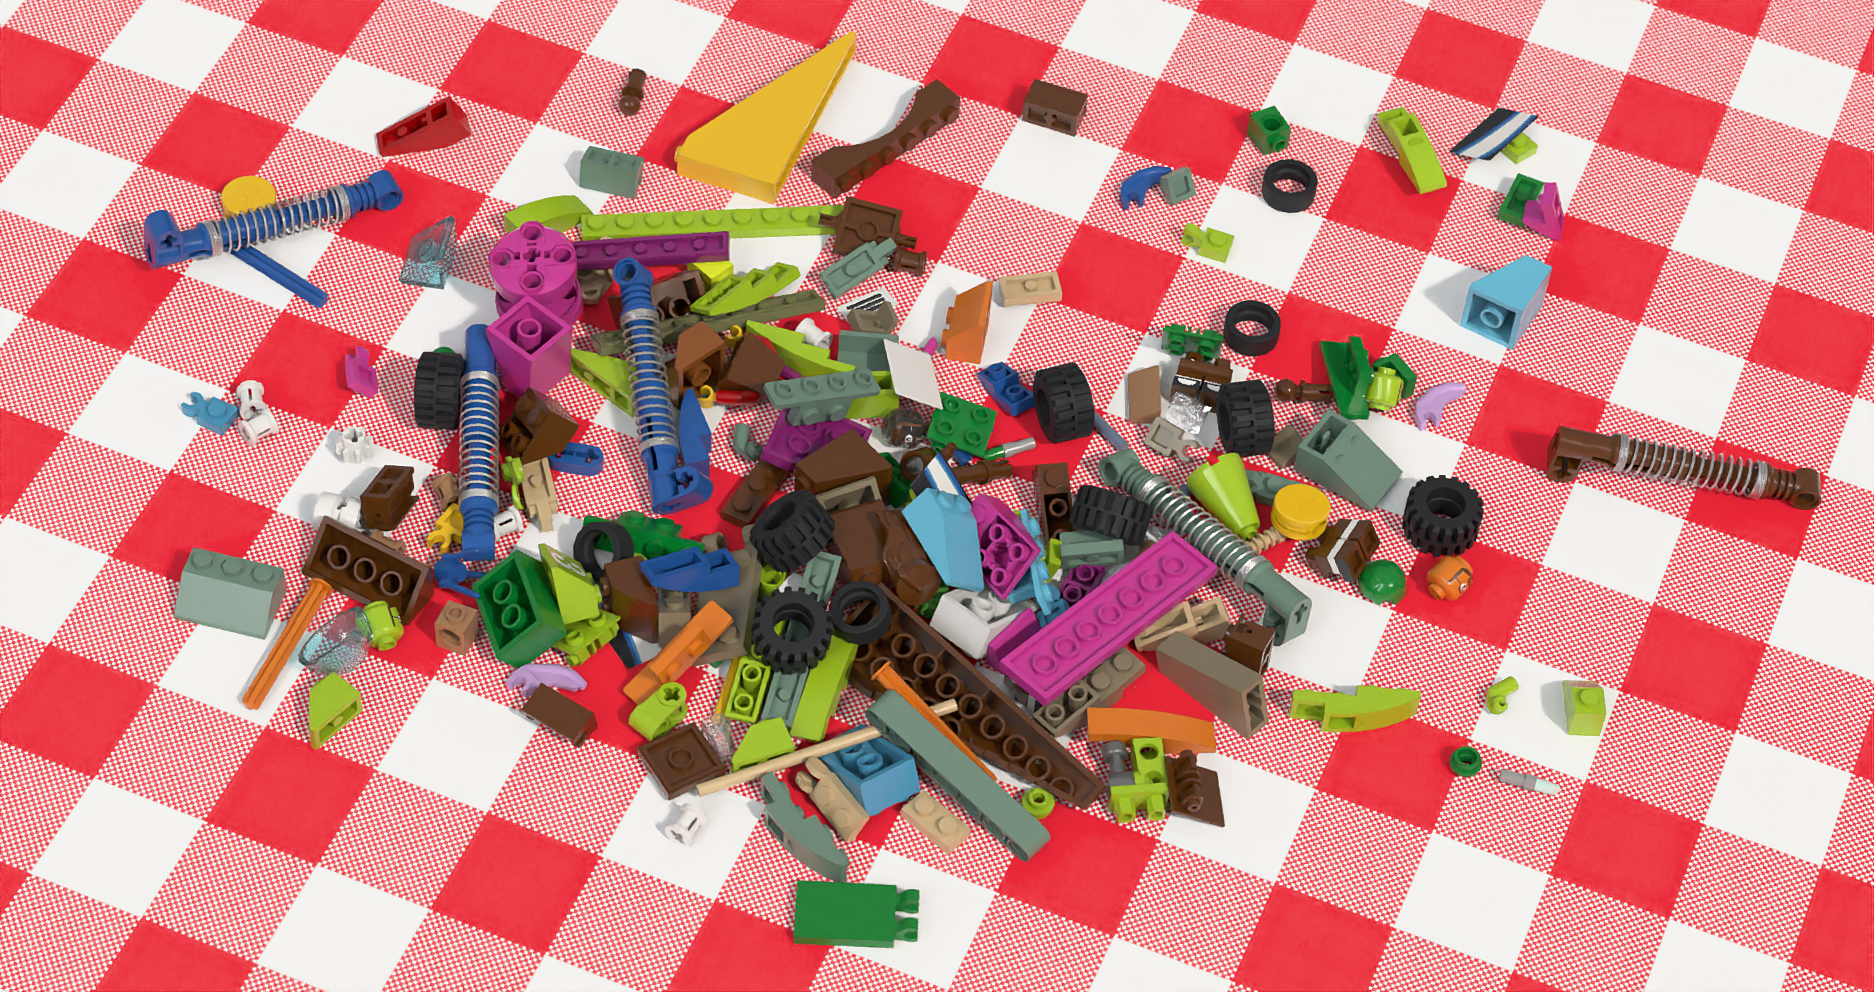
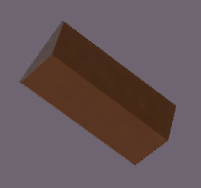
(369, 569)

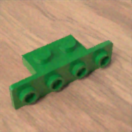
(1348, 376)
(649, 535)

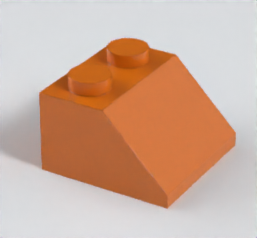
(968, 324)

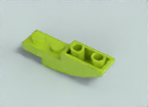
(1414, 149)
(751, 685)
(1366, 710)

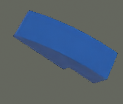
(694, 435)
(692, 570)

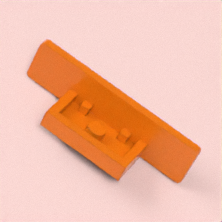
(679, 652)

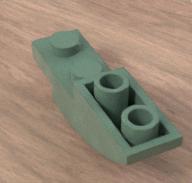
(801, 836)

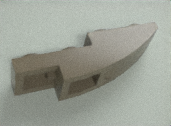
(1097, 690)

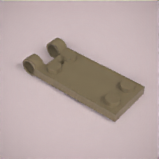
(737, 601)

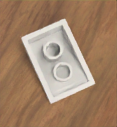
(975, 618)

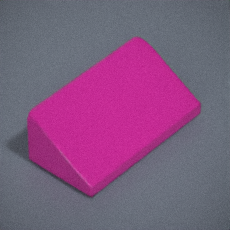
(1012, 637)

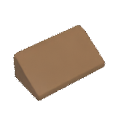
(1144, 395)

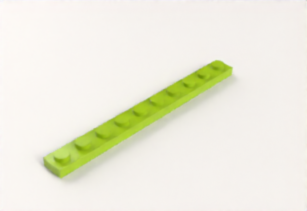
(739, 222)

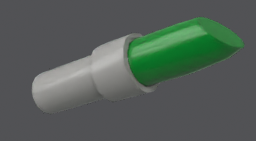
(1009, 449)

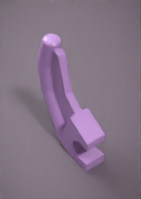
(1433, 402)
(549, 674)

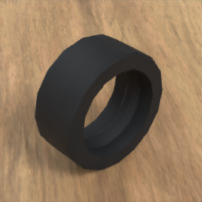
(1287, 201)
(1251, 311)
(585, 540)
(865, 633)

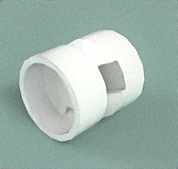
(345, 511)

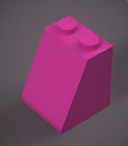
(530, 347)

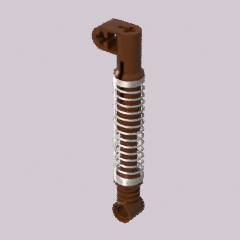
(1618, 452)

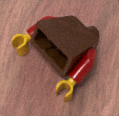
(745, 372)

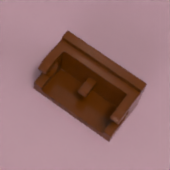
(560, 714)

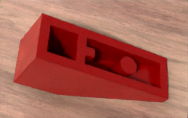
(425, 130)

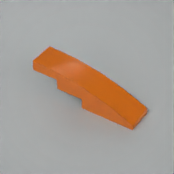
(1176, 730)

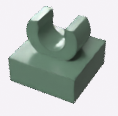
(1177, 185)

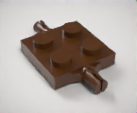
(864, 223)

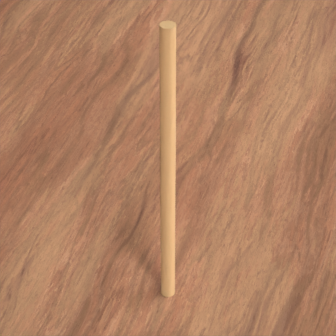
(802, 755)

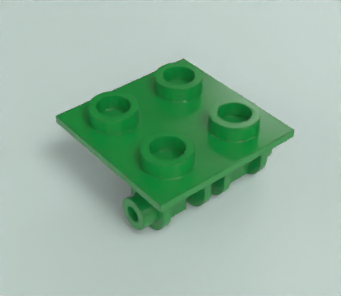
(1178, 341)
(961, 423)

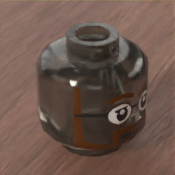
(904, 428)

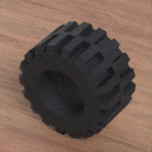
(438, 390)
(1063, 403)
(1245, 418)
(1448, 498)
(1111, 514)
(792, 530)
(798, 607)

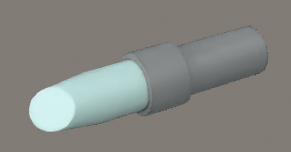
(1528, 782)

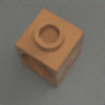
(456, 628)

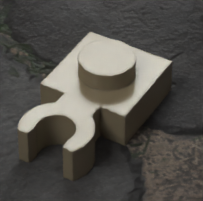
(1168, 438)

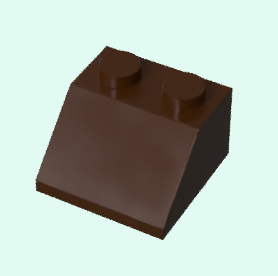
(630, 597)

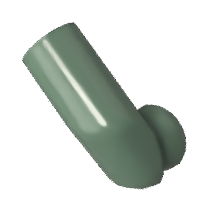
(742, 444)

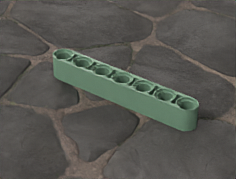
(958, 775)

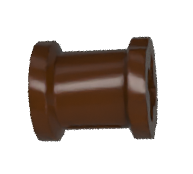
(910, 261)

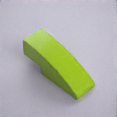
(554, 212)

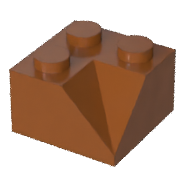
(696, 364)

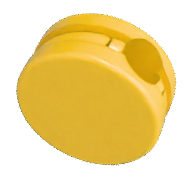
(247, 193)
(1300, 512)

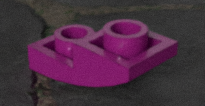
(1081, 582)

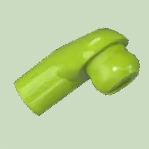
(1497, 695)

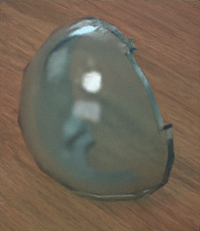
(338, 644)

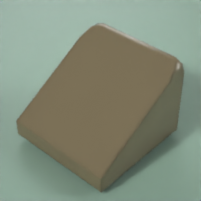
(1285, 447)

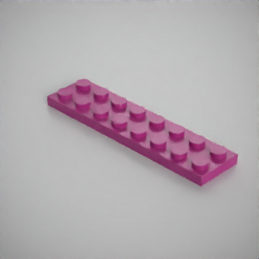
(1108, 618)

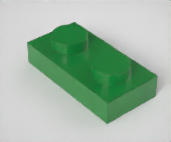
(1522, 190)

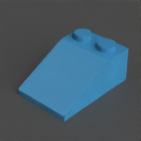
(874, 772)

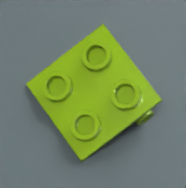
(587, 636)

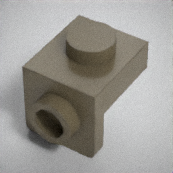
(882, 321)

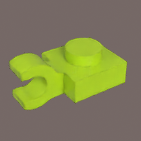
(1211, 244)

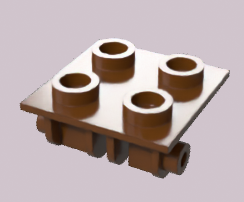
(1194, 789)

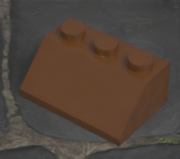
(669, 296)

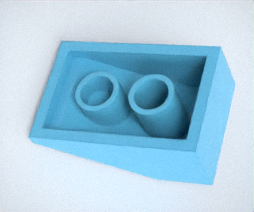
(948, 536)

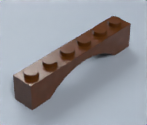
(845, 166)

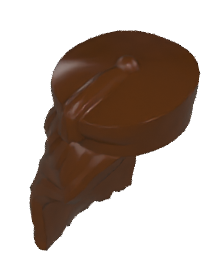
(906, 560)

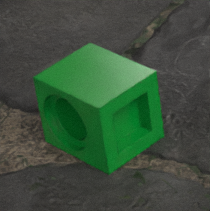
(1268, 130)

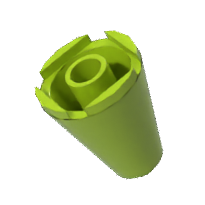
(1226, 494)

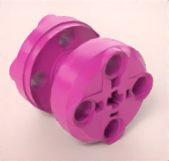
(536, 264)

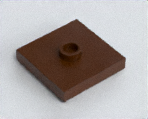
(681, 760)

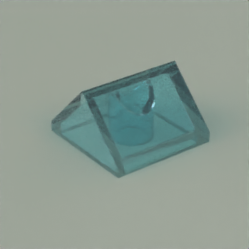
(431, 255)

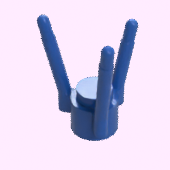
(451, 572)

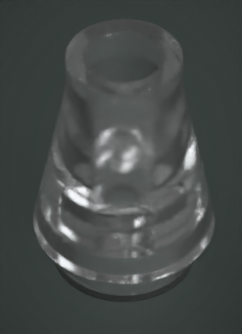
(719, 735)

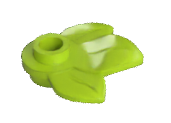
(513, 472)

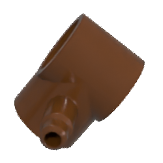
(908, 461)

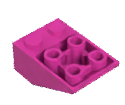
(1004, 544)

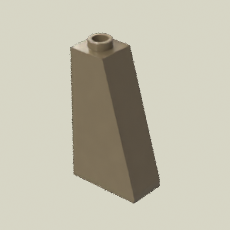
(1215, 682)

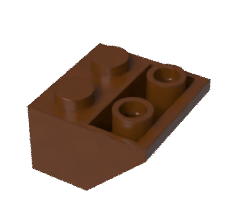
(537, 427)

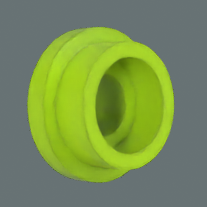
(1038, 810)

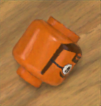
(1450, 578)

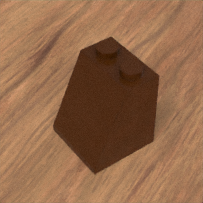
(842, 463)
(860, 544)

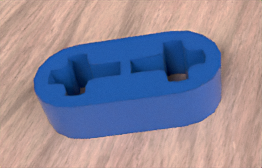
(575, 460)

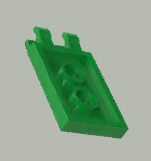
(854, 914)

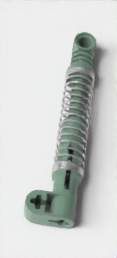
(1286, 605)

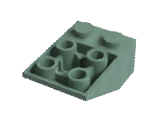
(1346, 461)

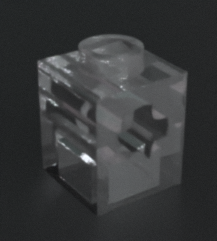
(1186, 412)

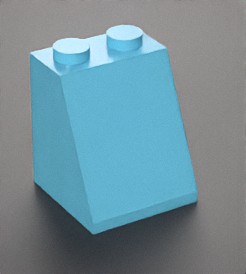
(1506, 301)

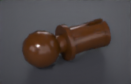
(633, 92)
(1287, 390)

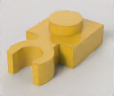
(447, 529)

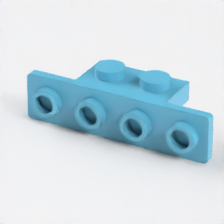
(1033, 581)

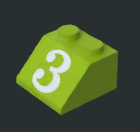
(571, 585)

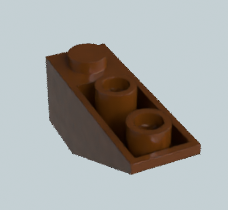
(1053, 499)

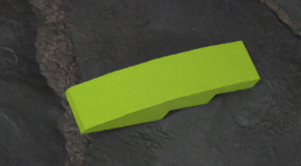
(740, 292)
(801, 357)
(823, 691)

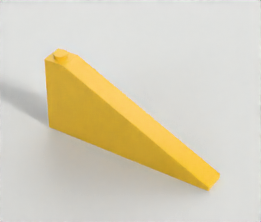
(763, 136)

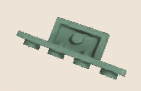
(821, 396)

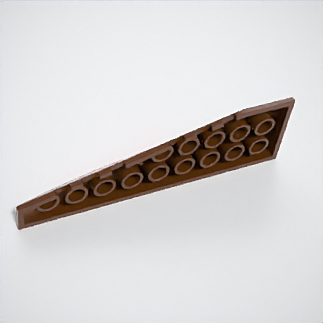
(985, 715)

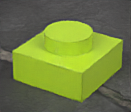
(1520, 149)
(1052, 557)

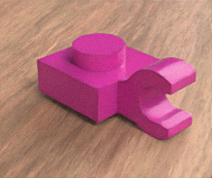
(359, 374)

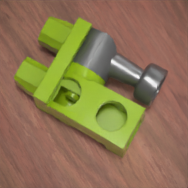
(1140, 788)

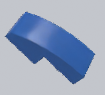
(1006, 389)

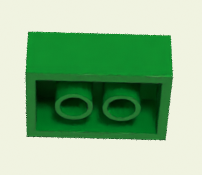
(519, 609)

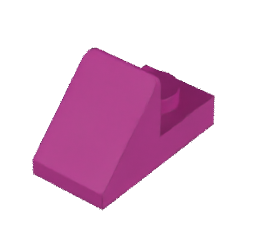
(1546, 213)

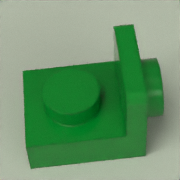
(1402, 371)

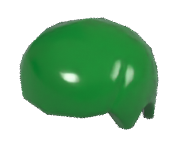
(1383, 582)

